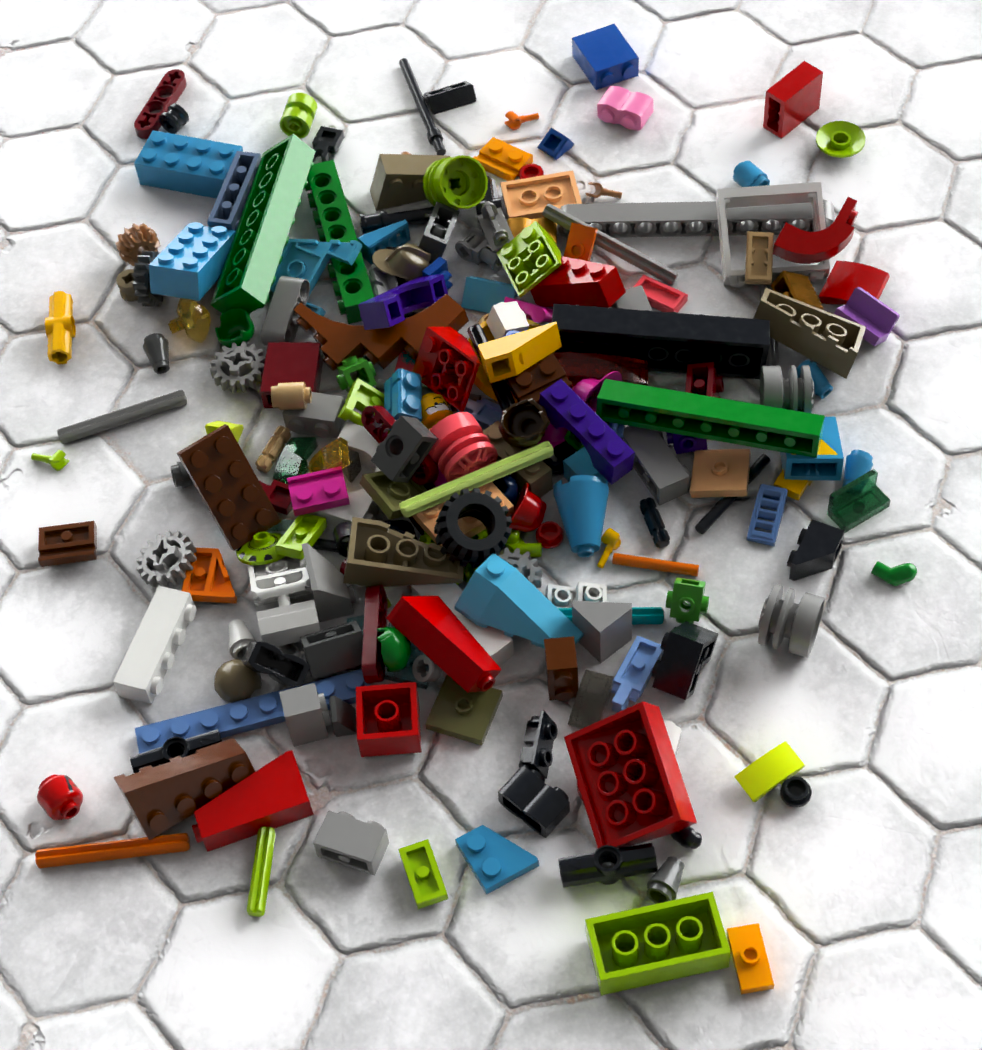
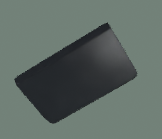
(450, 97)

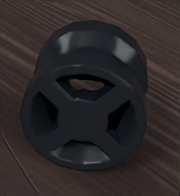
(173, 118)

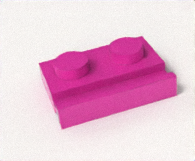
(318, 491)

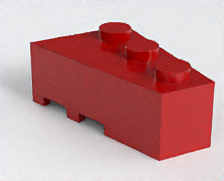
(580, 284)

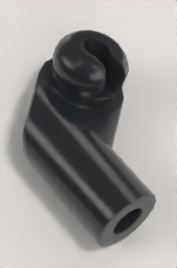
(688, 838)

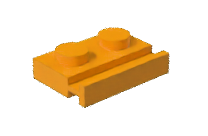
(503, 159)

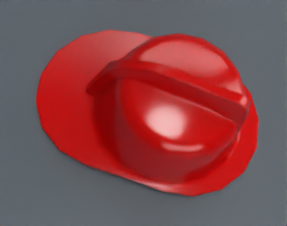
(528, 511)

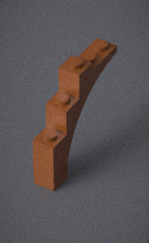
(382, 344)

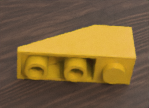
(518, 351)

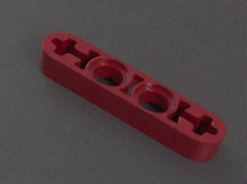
(146, 121)
(380, 431)
(374, 618)

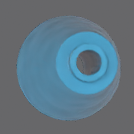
(582, 511)

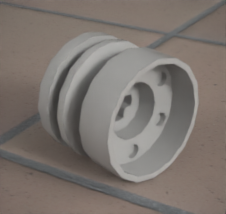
(789, 392)
(791, 620)

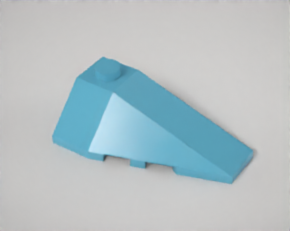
(510, 602)

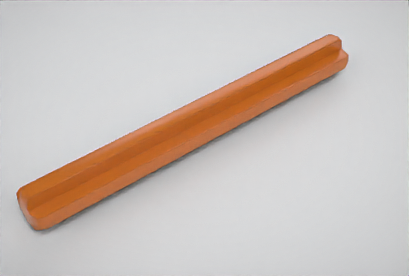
(112, 850)

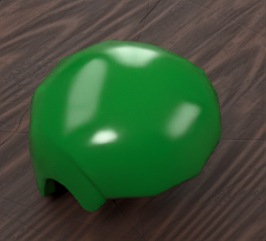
(235, 327)
(394, 648)

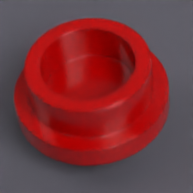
(549, 534)

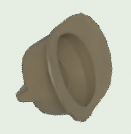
(403, 262)

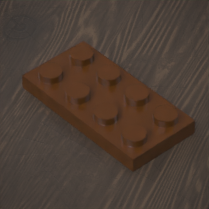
(229, 487)

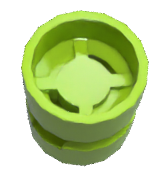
(298, 115)

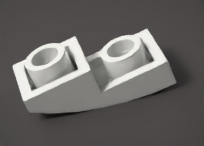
(563, 595)

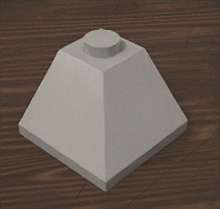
(329, 592)

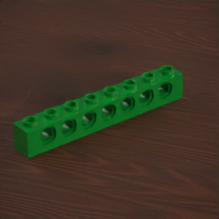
(336, 224)

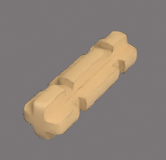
(273, 449)

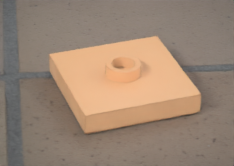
(720, 473)

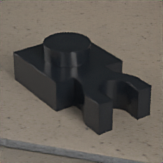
(327, 141)

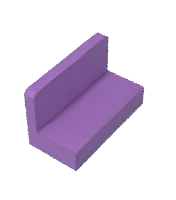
(869, 312)

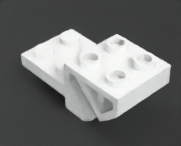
(283, 601)

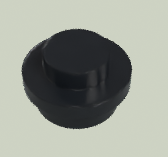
(795, 792)

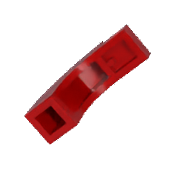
(817, 246)

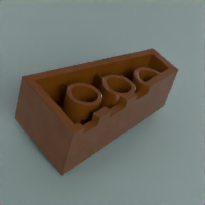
(178, 788)

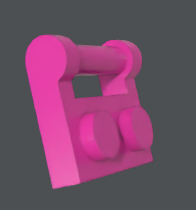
(532, 311)

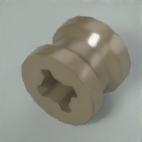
(124, 282)

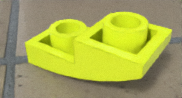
(769, 771)

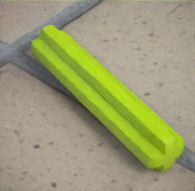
(261, 872)

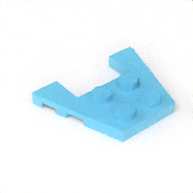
(309, 258)

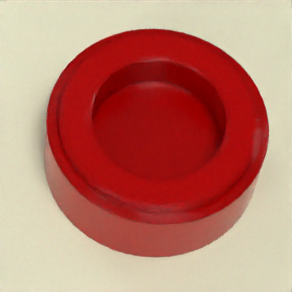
(530, 170)

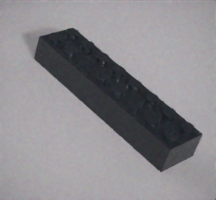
(666, 338)

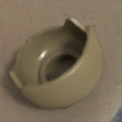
(236, 681)

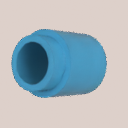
(748, 175)

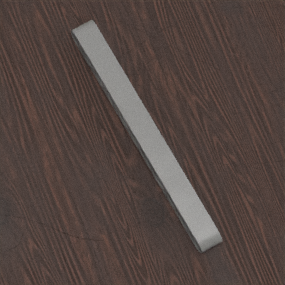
(691, 218)

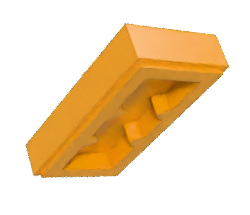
(750, 958)

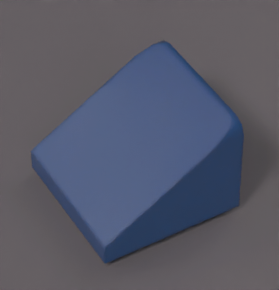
(555, 144)

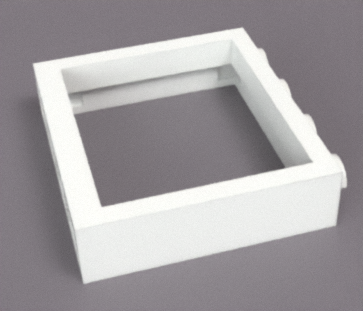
(770, 195)

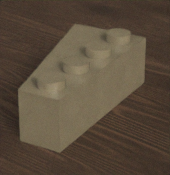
(812, 331)

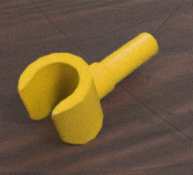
(613, 542)

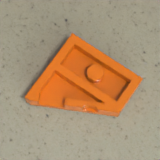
(209, 578)

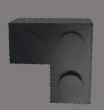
(683, 656)

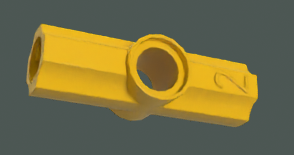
(60, 327)

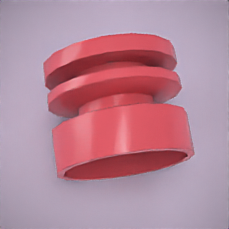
(461, 446)

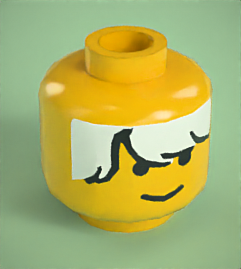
(434, 409)

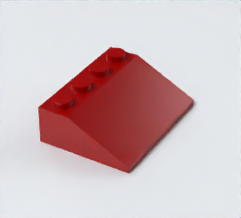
(630, 777)

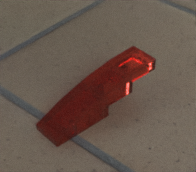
(596, 366)

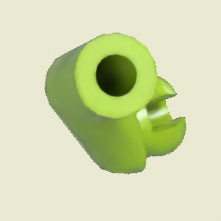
(515, 541)

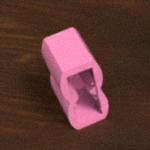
(625, 108)

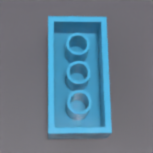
(184, 163)
(191, 262)

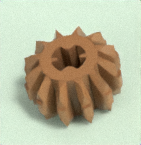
(135, 241)

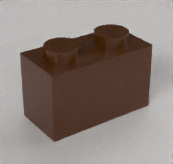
(561, 668)

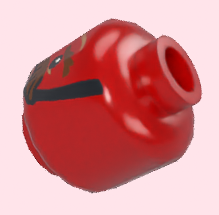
(59, 797)

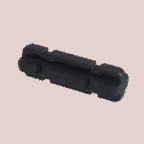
(654, 522)

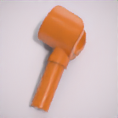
(515, 121)

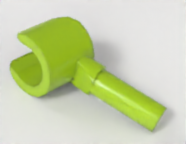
(56, 461)

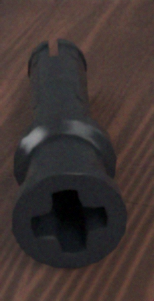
(377, 221)

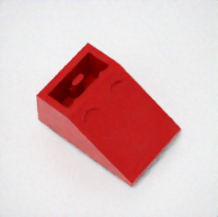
(447, 365)

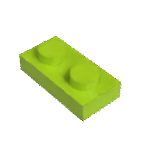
(303, 530)
(423, 874)

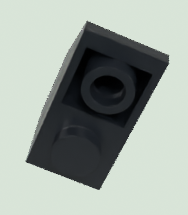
(816, 551)

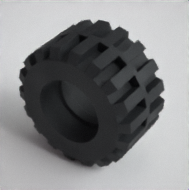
(482, 508)

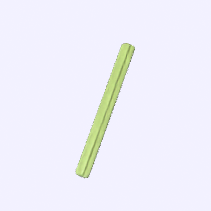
(476, 478)

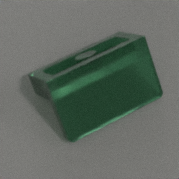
(857, 501)

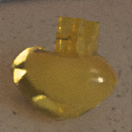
(192, 318)

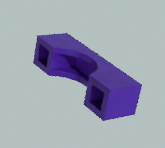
(391, 305)
(606, 449)

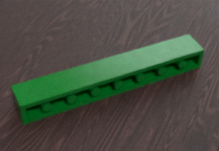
(710, 418)

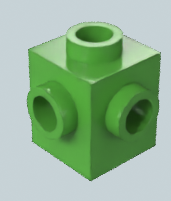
(364, 370)
(689, 591)

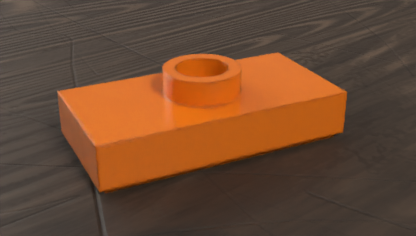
(580, 242)

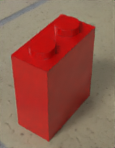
(792, 99)

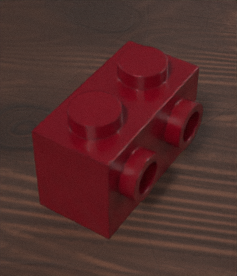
(704, 380)

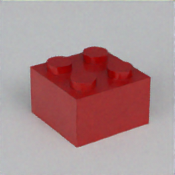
(388, 719)

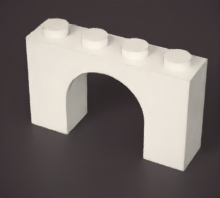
(361, 503)

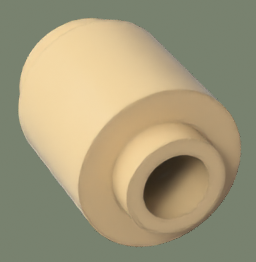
(291, 396)

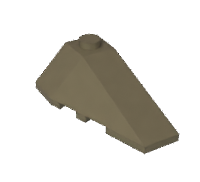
(394, 559)

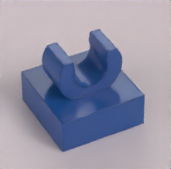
(437, 267)

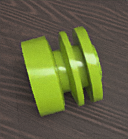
(466, 179)

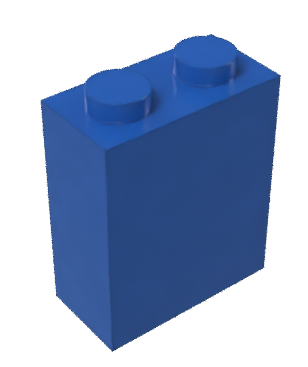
(605, 56)

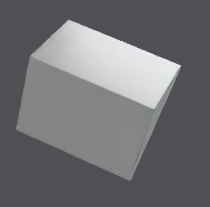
(604, 625)

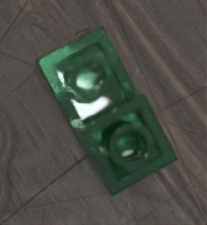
(294, 458)

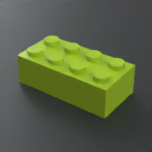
(657, 943)

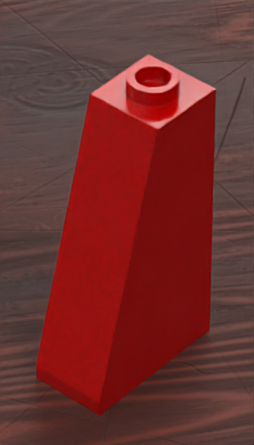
(445, 641)
(263, 799)

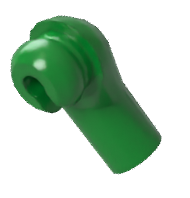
(895, 575)

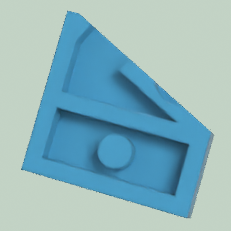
(494, 858)

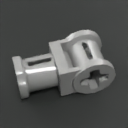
(476, 249)

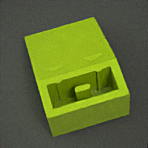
(529, 258)

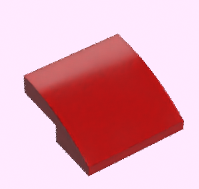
(848, 276)

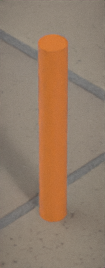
(655, 564)

